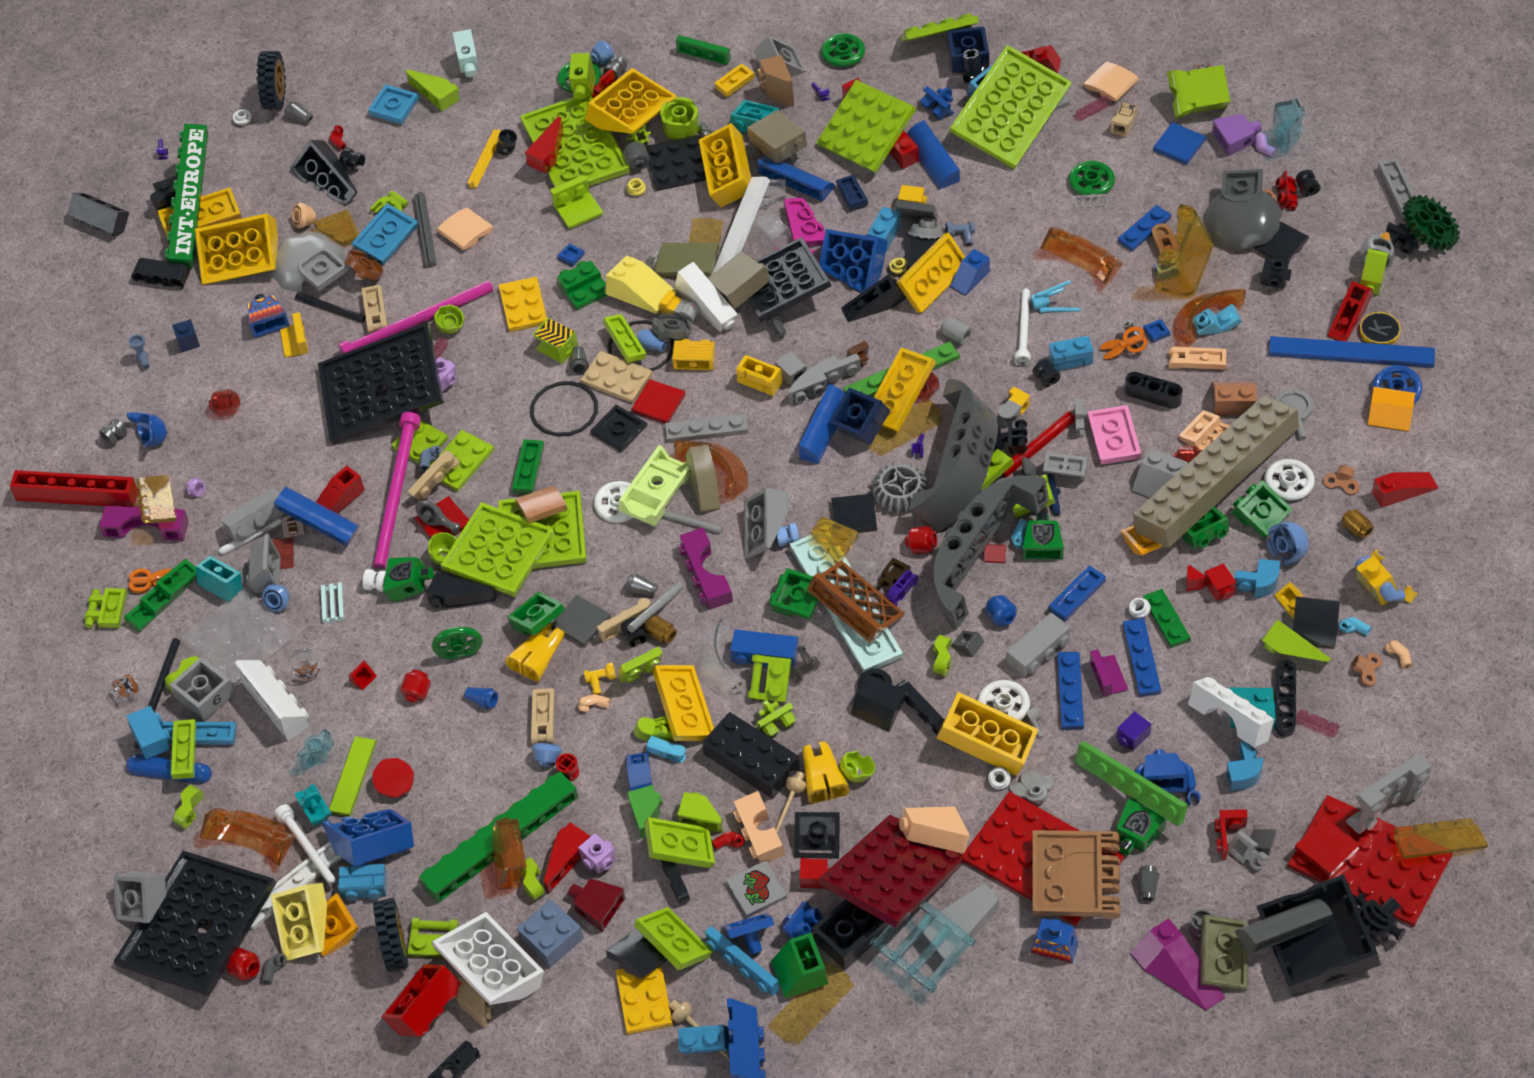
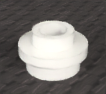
(242, 117)
(1138, 603)
(999, 771)

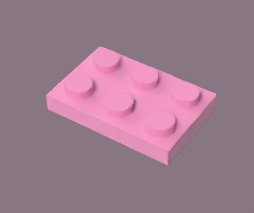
(1114, 435)

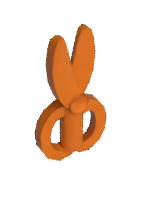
(1118, 346)
(149, 580)

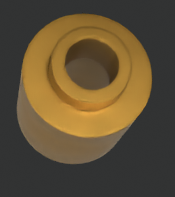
(1357, 523)
(660, 629)

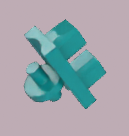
(313, 805)

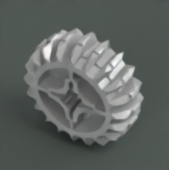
(888, 492)

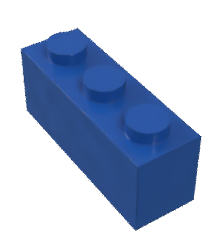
(766, 644)

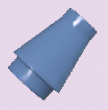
(650, 341)

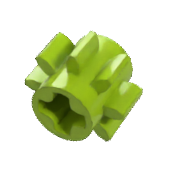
(643, 133)

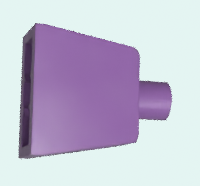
(1235, 132)

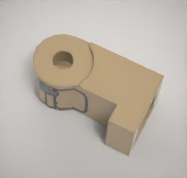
(1125, 118)

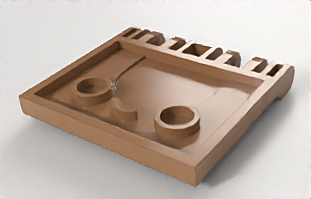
(1073, 873)

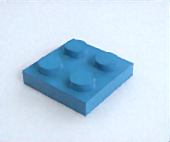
(393, 104)

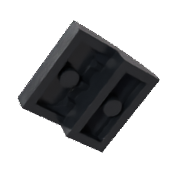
(1284, 243)
(1316, 620)
(636, 954)

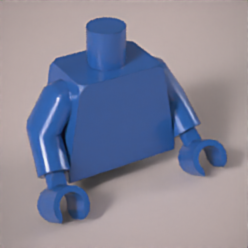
(1169, 774)

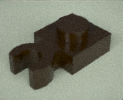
(892, 573)

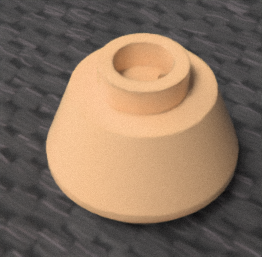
(302, 215)

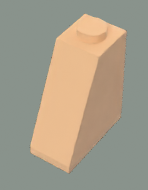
(935, 827)

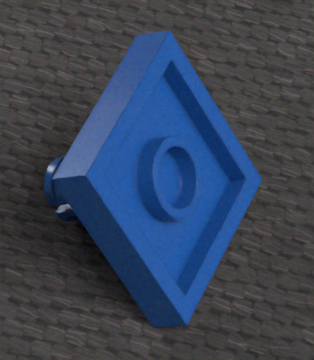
(749, 928)

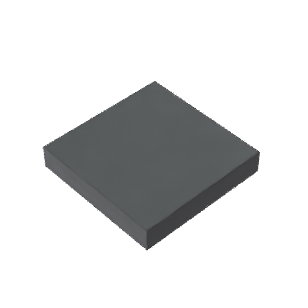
(916, 210)
(580, 620)

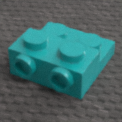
(749, 113)
(1259, 697)

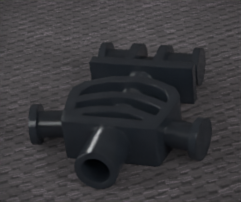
(1015, 437)
(1381, 915)

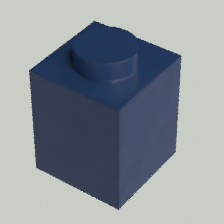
(186, 335)

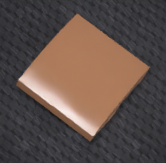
(541, 504)

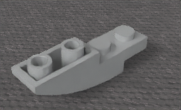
(815, 379)

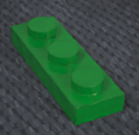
(703, 50)
(528, 466)
(1167, 618)

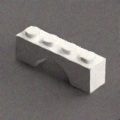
(1251, 723)

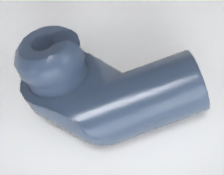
(428, 456)

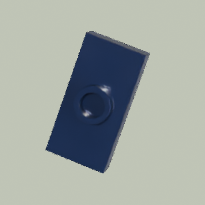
(852, 192)

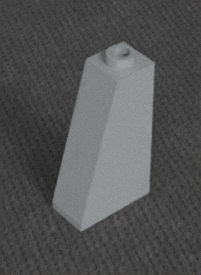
(968, 913)

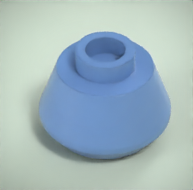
(601, 53)
(276, 597)
(546, 753)

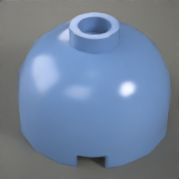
(1288, 537)

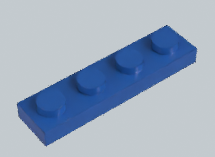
(1142, 657)
(1070, 690)

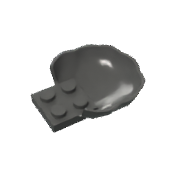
(1243, 212)

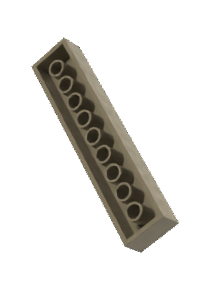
(1215, 471)

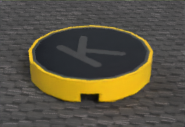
(1380, 328)

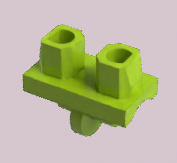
(783, 714)

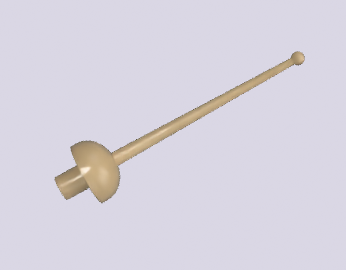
(795, 786)
(682, 1013)

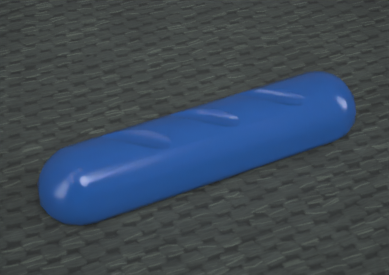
(161, 768)

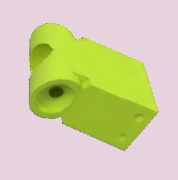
(1198, 90)

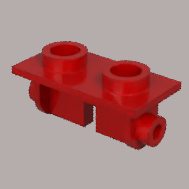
(1286, 192)

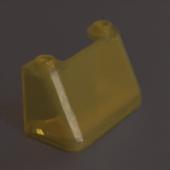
(1182, 270)

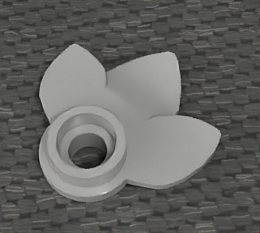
(1033, 787)

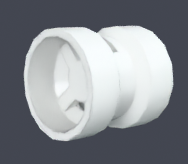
(373, 580)

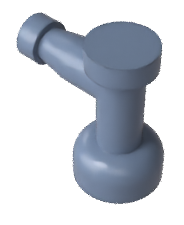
(967, 229)
(137, 343)

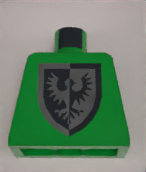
(1043, 539)
(405, 577)
(1138, 827)

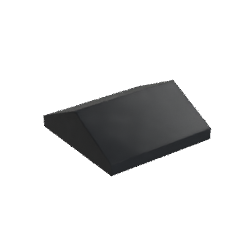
(878, 702)
(817, 832)

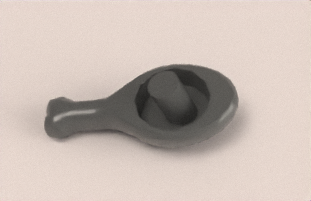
(433, 516)

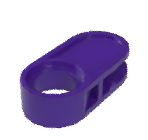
(902, 587)

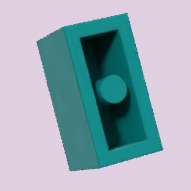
(218, 578)

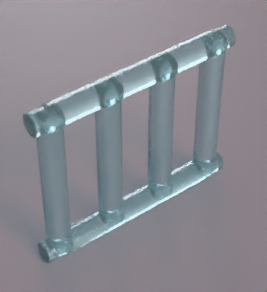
(913, 970)

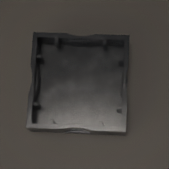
(1329, 951)

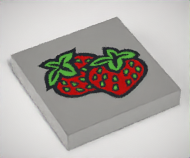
(756, 889)

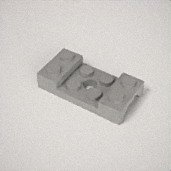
(1402, 784)

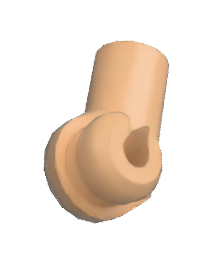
(1403, 653)
(585, 702)

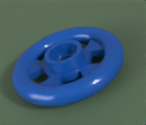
(1406, 374)

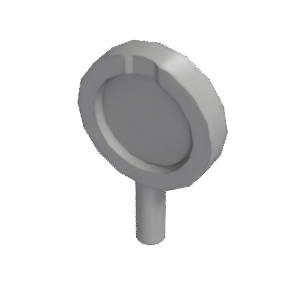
(1302, 402)

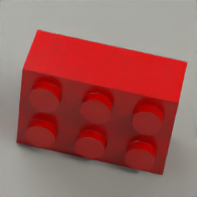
(421, 1000)

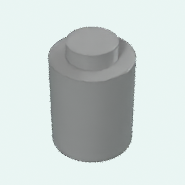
(956, 330)

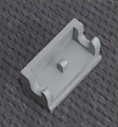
(1065, 465)

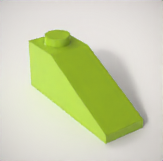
(434, 88)
(1286, 641)

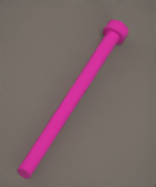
(417, 318)
(409, 423)

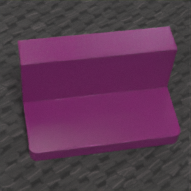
(1107, 673)

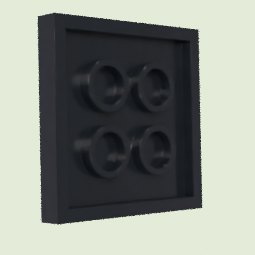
(676, 162)

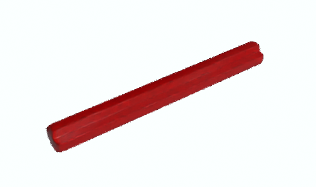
(1041, 441)

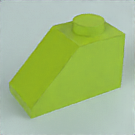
(1374, 270)
(698, 811)

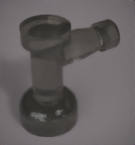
(809, 664)

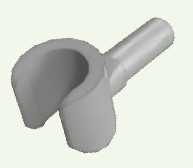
(652, 260)
(1033, 714)

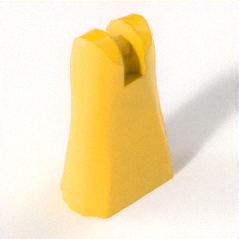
(535, 653)
(823, 771)

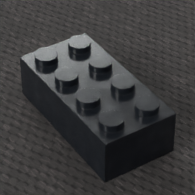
(751, 755)
(847, 933)

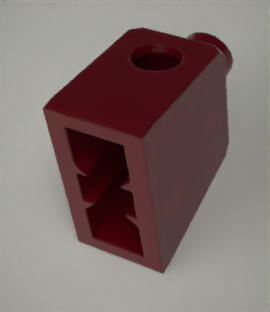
(597, 902)

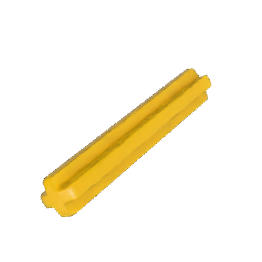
(484, 160)

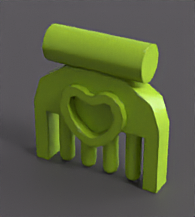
(392, 199)

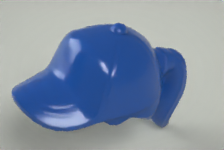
(149, 427)

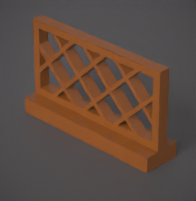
(849, 608)

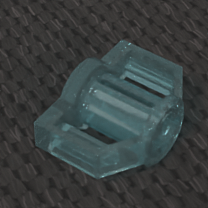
(312, 748)

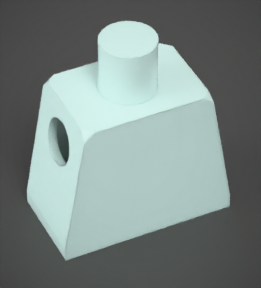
(467, 58)

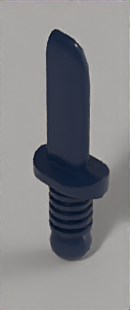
(1055, 491)

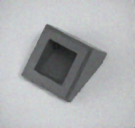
(1028, 468)
(968, 642)
(1265, 839)

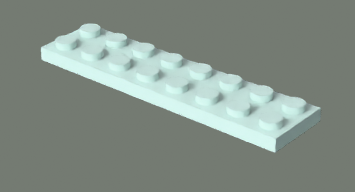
(868, 656)

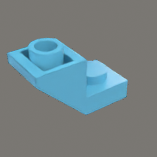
(1211, 323)

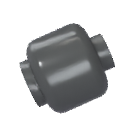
(636, 155)

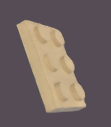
(616, 377)

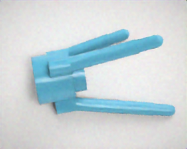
(1041, 299)

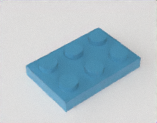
(385, 234)

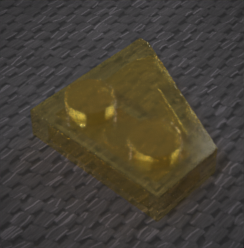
(338, 227)
(834, 538)

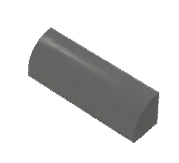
(1284, 926)

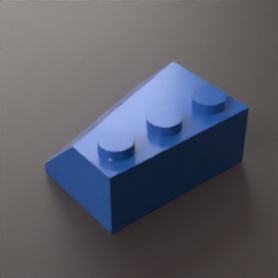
(853, 258)
(370, 837)
(745, 1041)

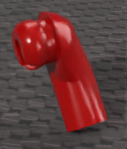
(336, 137)
(729, 839)

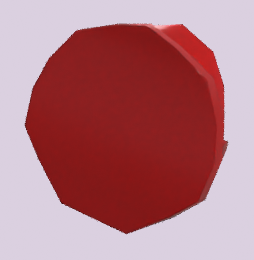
(393, 777)

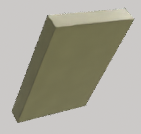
(678, 255)
(1222, 954)

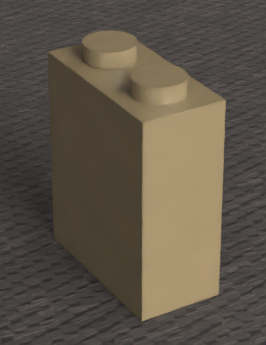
(777, 136)
(739, 279)

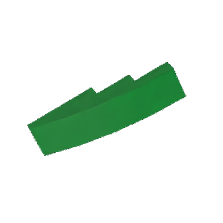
(162, 595)

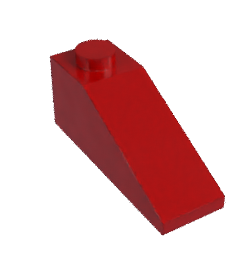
(544, 151)
(1350, 311)
(1402, 486)
(564, 854)

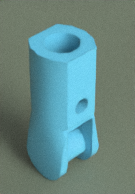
(666, 749)

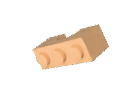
(766, 843)

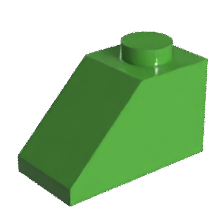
(644, 804)

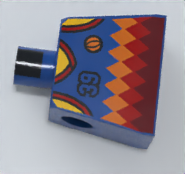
(266, 315)
(1055, 940)

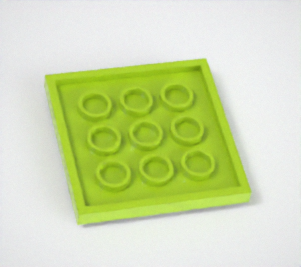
(866, 126)
(569, 539)
(497, 549)

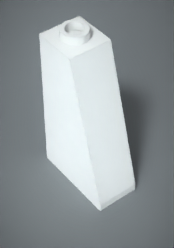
(696, 287)

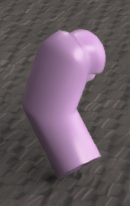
(1262, 145)

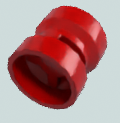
(571, 770)

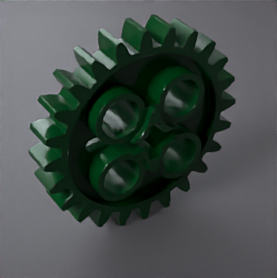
(1431, 223)

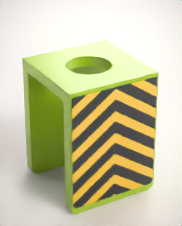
(556, 340)

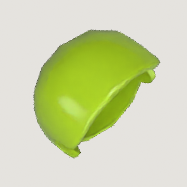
(448, 316)
(440, 544)
(852, 762)

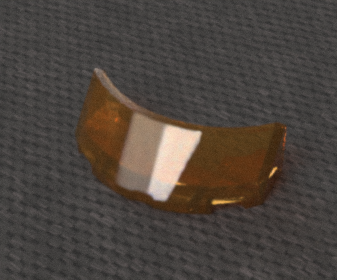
(1082, 253)
(1183, 327)
(723, 457)
(248, 831)

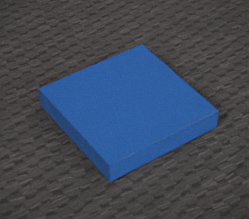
(1179, 143)

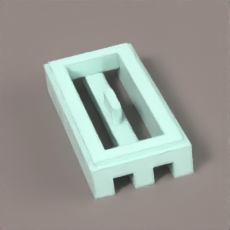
(331, 588)

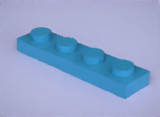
(209, 733)
(747, 965)

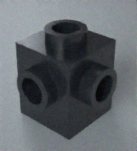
(1275, 272)

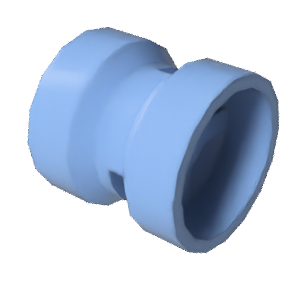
(782, 536)

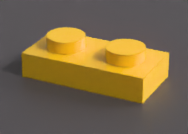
(734, 80)

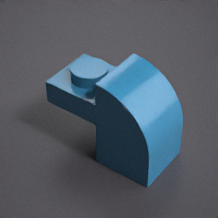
(1262, 582)
(1245, 772)

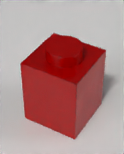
(1220, 582)
(811, 871)

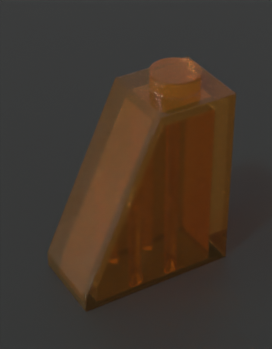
(508, 853)

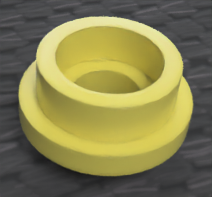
(632, 184)
(898, 270)

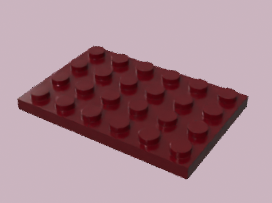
(890, 873)

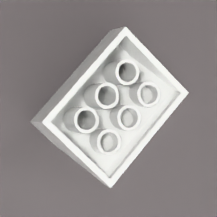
(490, 960)

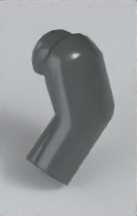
(271, 966)

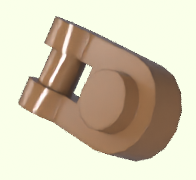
(1163, 234)

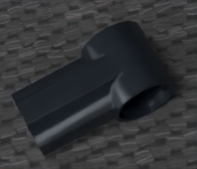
(972, 65)

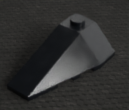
(322, 167)

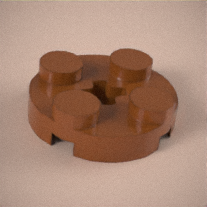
(363, 266)

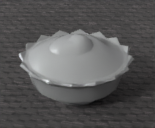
(926, 229)

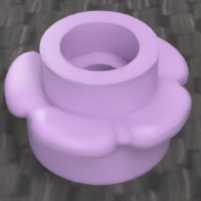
(193, 486)

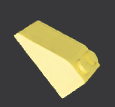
(637, 284)
(301, 919)

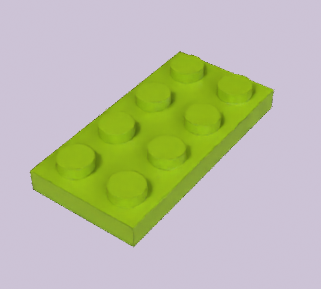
(944, 25)

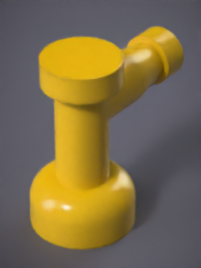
(593, 676)

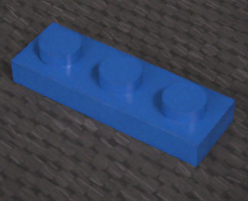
(1143, 228)
(1077, 593)

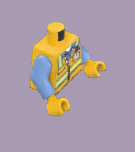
(1379, 581)

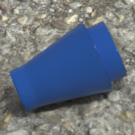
(483, 697)

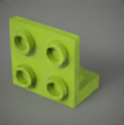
(575, 202)

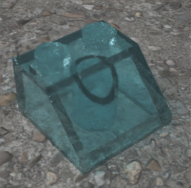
(1288, 124)

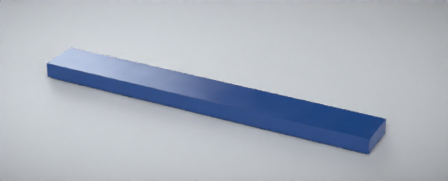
(1352, 351)

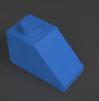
(971, 272)
(639, 770)

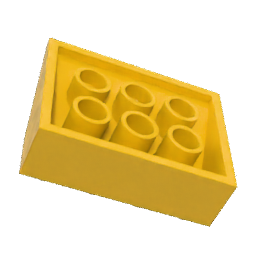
(627, 103)
(237, 248)

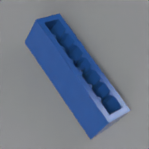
(934, 156)
(795, 178)
(819, 429)
(316, 516)

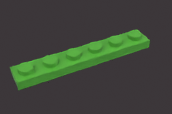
(942, 355)
(1131, 783)

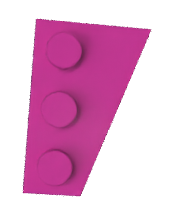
(802, 222)

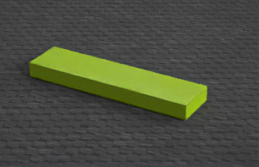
(352, 776)

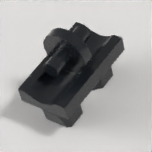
(1402, 234)

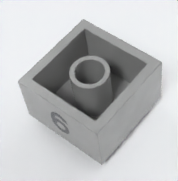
(202, 688)

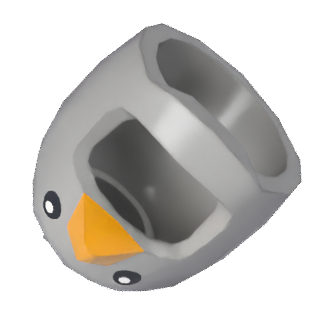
(1381, 242)

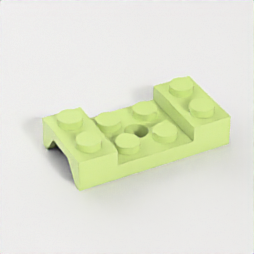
(648, 501)

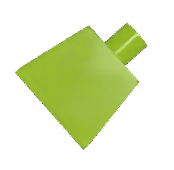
(581, 84)

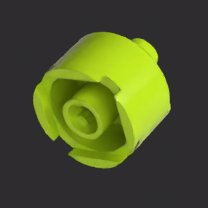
(679, 118)

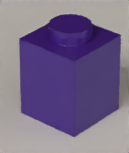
(1133, 731)

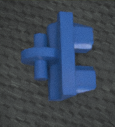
(931, 98)
(801, 920)

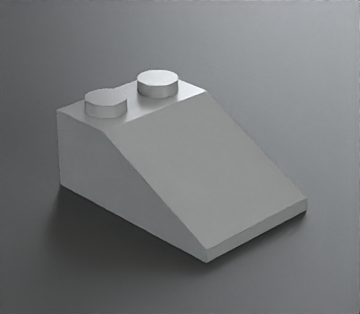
(763, 518)

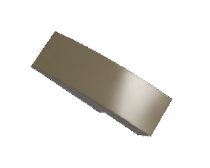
(703, 478)

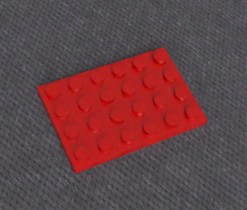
(1006, 846)
(1378, 865)

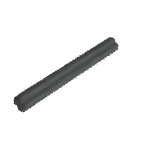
(425, 229)

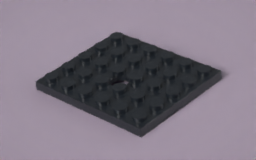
(354, 378)
(195, 893)

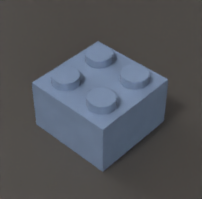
(550, 933)

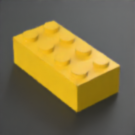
(725, 165)
(987, 733)

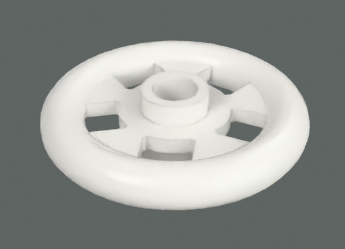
(1292, 474)
(604, 493)
(1005, 687)

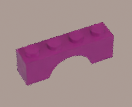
(120, 520)
(714, 588)

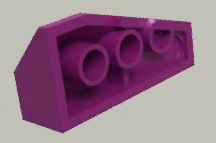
(1172, 960)

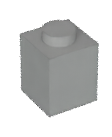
(791, 367)

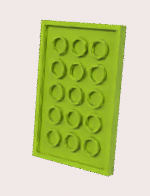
(1010, 107)
(583, 146)

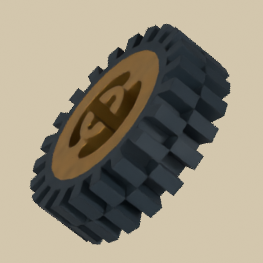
(271, 80)
(390, 934)

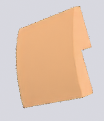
(1111, 81)
(464, 228)
(1202, 428)

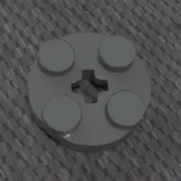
(671, 326)

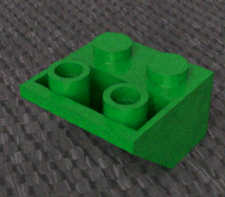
(799, 966)

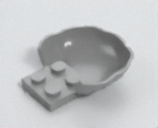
(309, 258)

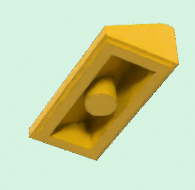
(1287, 597)

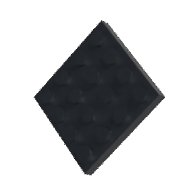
(792, 277)

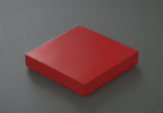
(658, 401)
(451, 512)
(1327, 846)

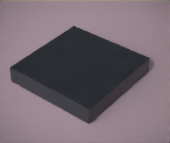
(618, 428)
(855, 512)

